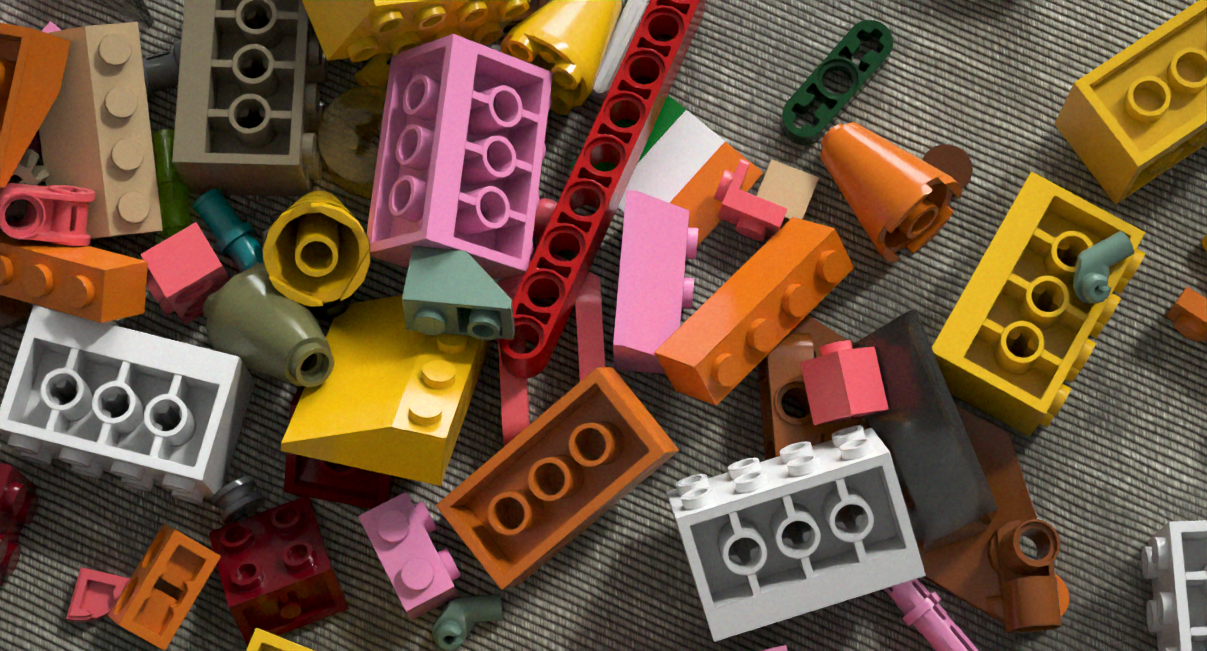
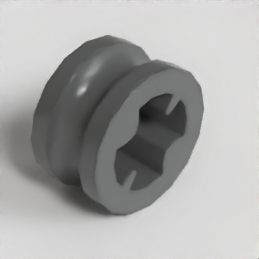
(237, 499)

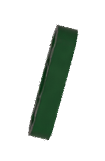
(849, 46)

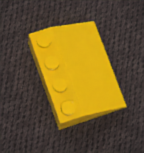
(390, 396)

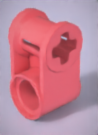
(53, 213)

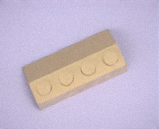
(102, 131)

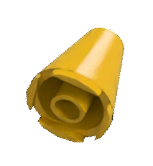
(316, 251)

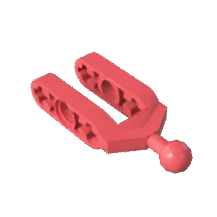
(589, 336)

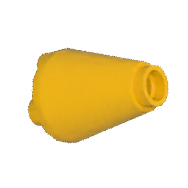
(568, 41)

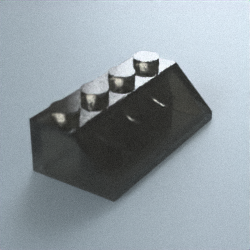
(927, 438)

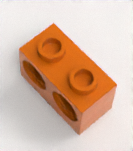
(164, 586)

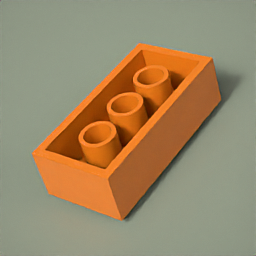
(557, 477)

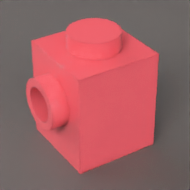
(843, 383)

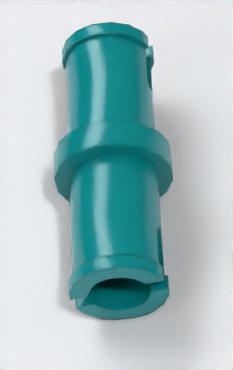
(232, 234)

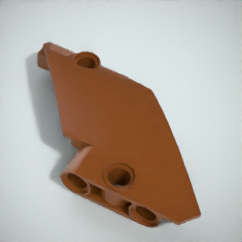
(979, 570)

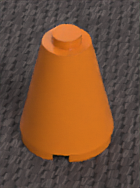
(888, 189)

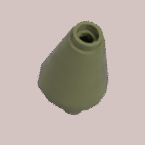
(267, 330)

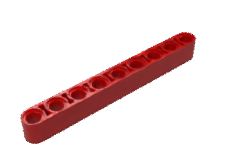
(598, 188)

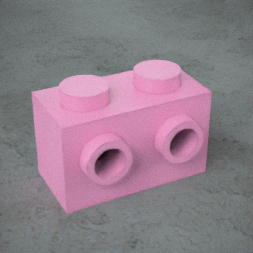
(408, 555)

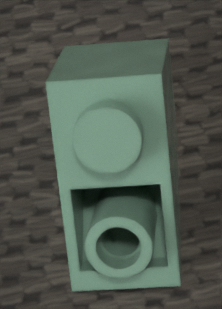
(454, 296)

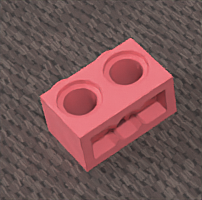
(184, 273)

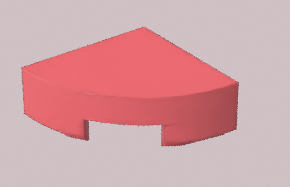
(94, 595)

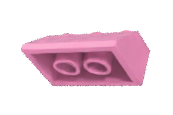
(651, 280)

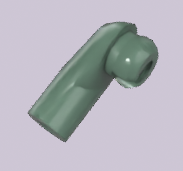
(1093, 267)
(461, 616)

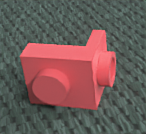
(751, 214)

